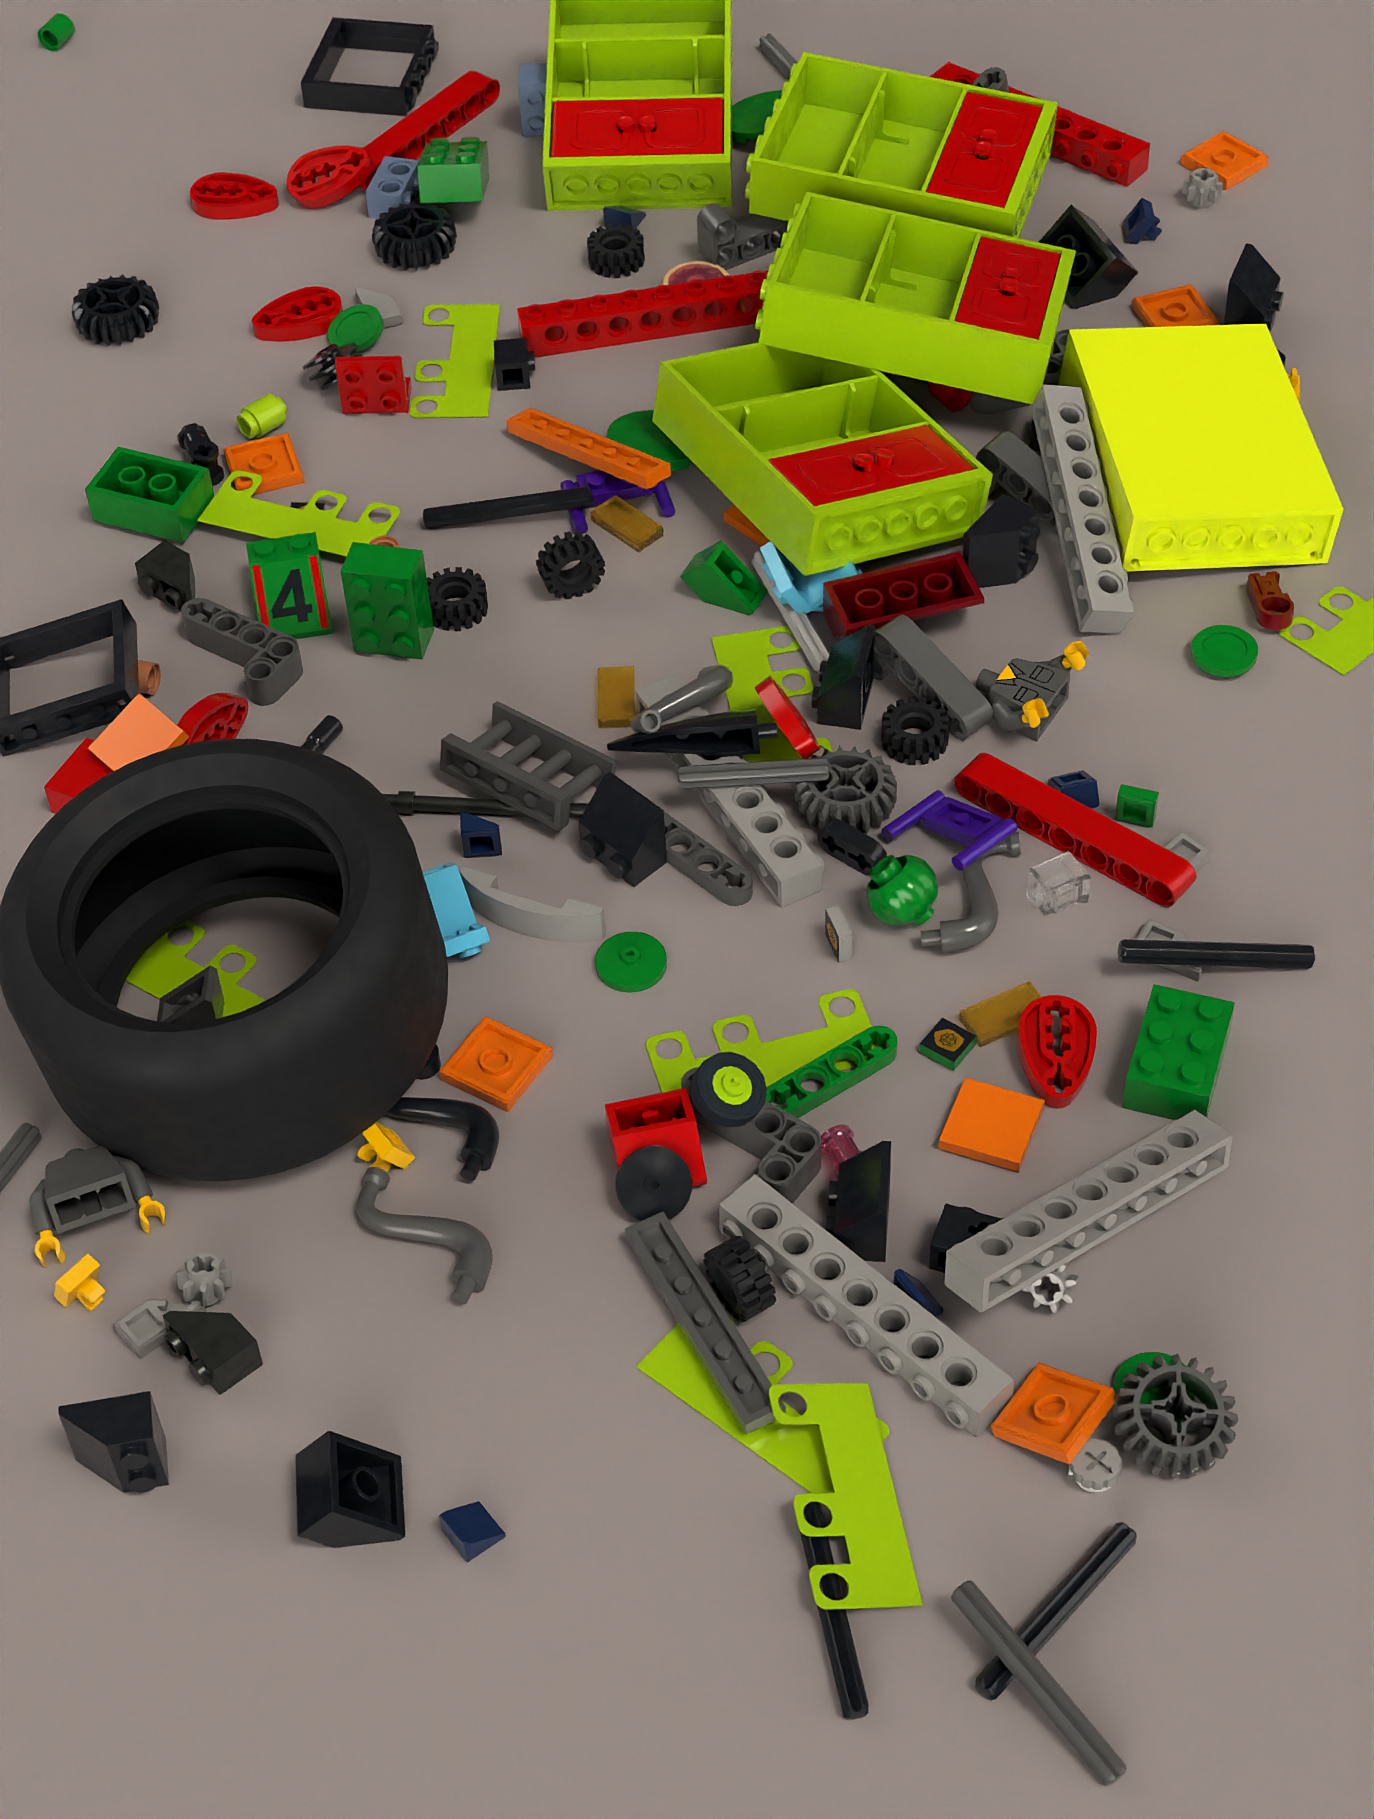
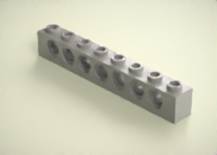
(1082, 510)
(748, 816)
(1086, 1210)
(886, 1306)

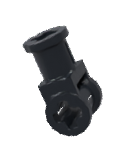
(201, 450)

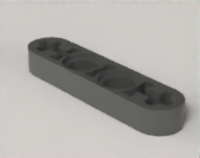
(702, 852)

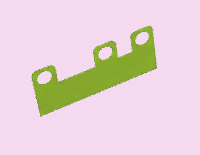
(469, 365)
(242, 513)
(1346, 642)
(748, 661)
(166, 968)
(774, 1057)
(789, 1448)
(862, 1501)

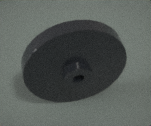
(653, 1182)

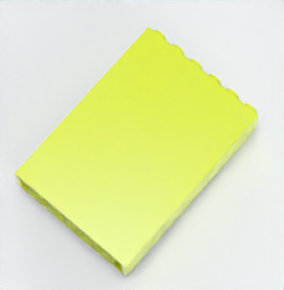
(1203, 447)

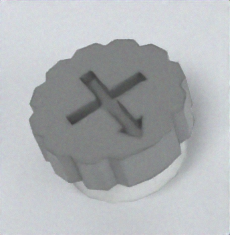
(1096, 1466)

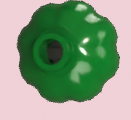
(902, 890)

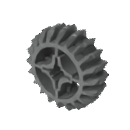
(846, 791)
(1210, 1414)

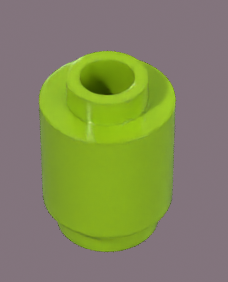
(262, 416)

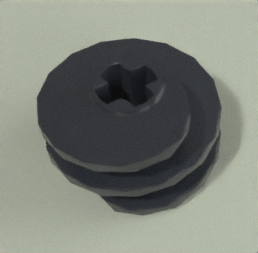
(326, 358)

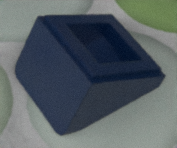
(624, 215)
(1077, 786)
(479, 836)
(917, 1291)
(470, 1529)

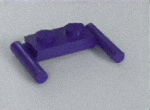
(606, 486)
(957, 822)

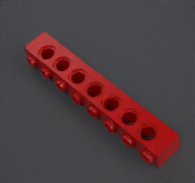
(1081, 139)
(641, 314)

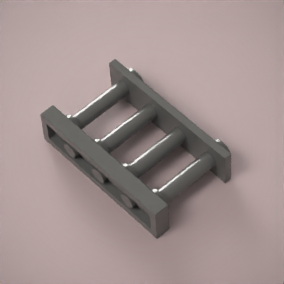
(514, 785)

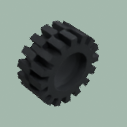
(615, 250)
(563, 552)
(461, 611)
(910, 745)
(739, 1278)

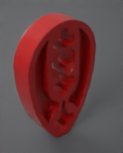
(320, 162)
(232, 196)
(297, 315)
(787, 717)
(214, 718)
(1076, 1044)

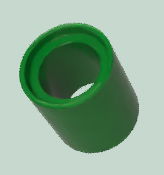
(56, 32)

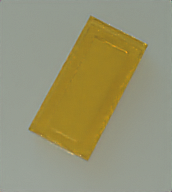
(627, 523)
(616, 696)
(999, 1014)

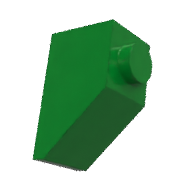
(723, 580)

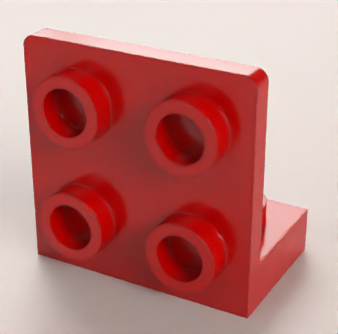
(373, 384)

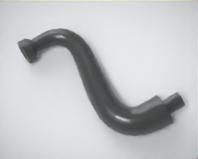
(709, 684)
(981, 923)
(474, 1248)

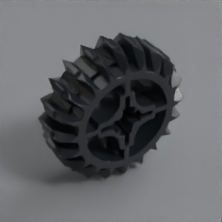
(414, 235)
(115, 310)

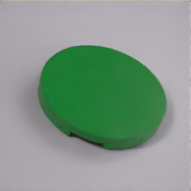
(751, 114)
(642, 434)

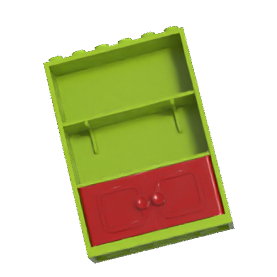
(638, 104)
(901, 146)
(915, 297)
(820, 454)

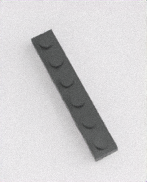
(703, 1321)

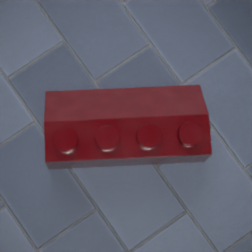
(906, 589)

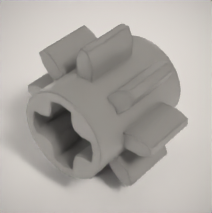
(1202, 187)
(204, 1278)
(1046, 1295)

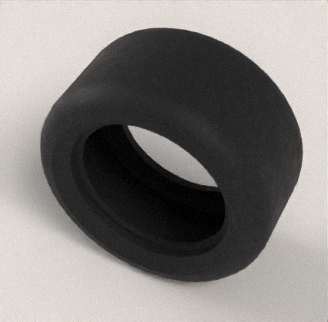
(183, 838)

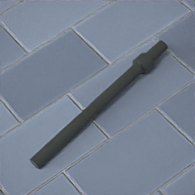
(407, 802)

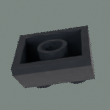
(1253, 291)
(1002, 543)
(846, 681)
(623, 831)
(862, 1202)
(119, 1440)
(348, 1493)

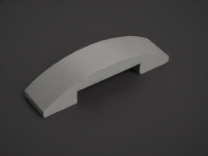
(571, 923)

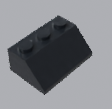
(1098, 265)

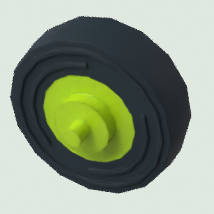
(728, 1089)

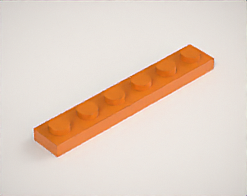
(589, 448)

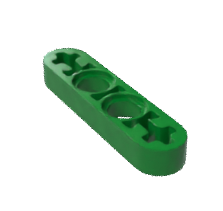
(835, 1081)

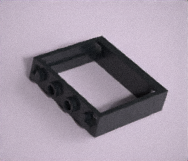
(375, 36)
(81, 710)

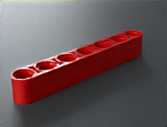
(434, 119)
(1076, 829)

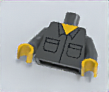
(1030, 692)
(87, 1189)

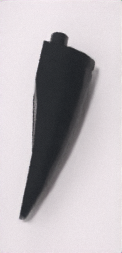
(710, 735)

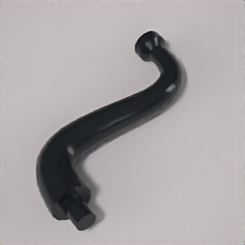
(479, 1124)

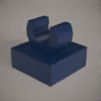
(1141, 222)

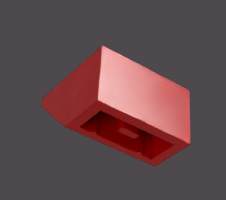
(657, 1120)

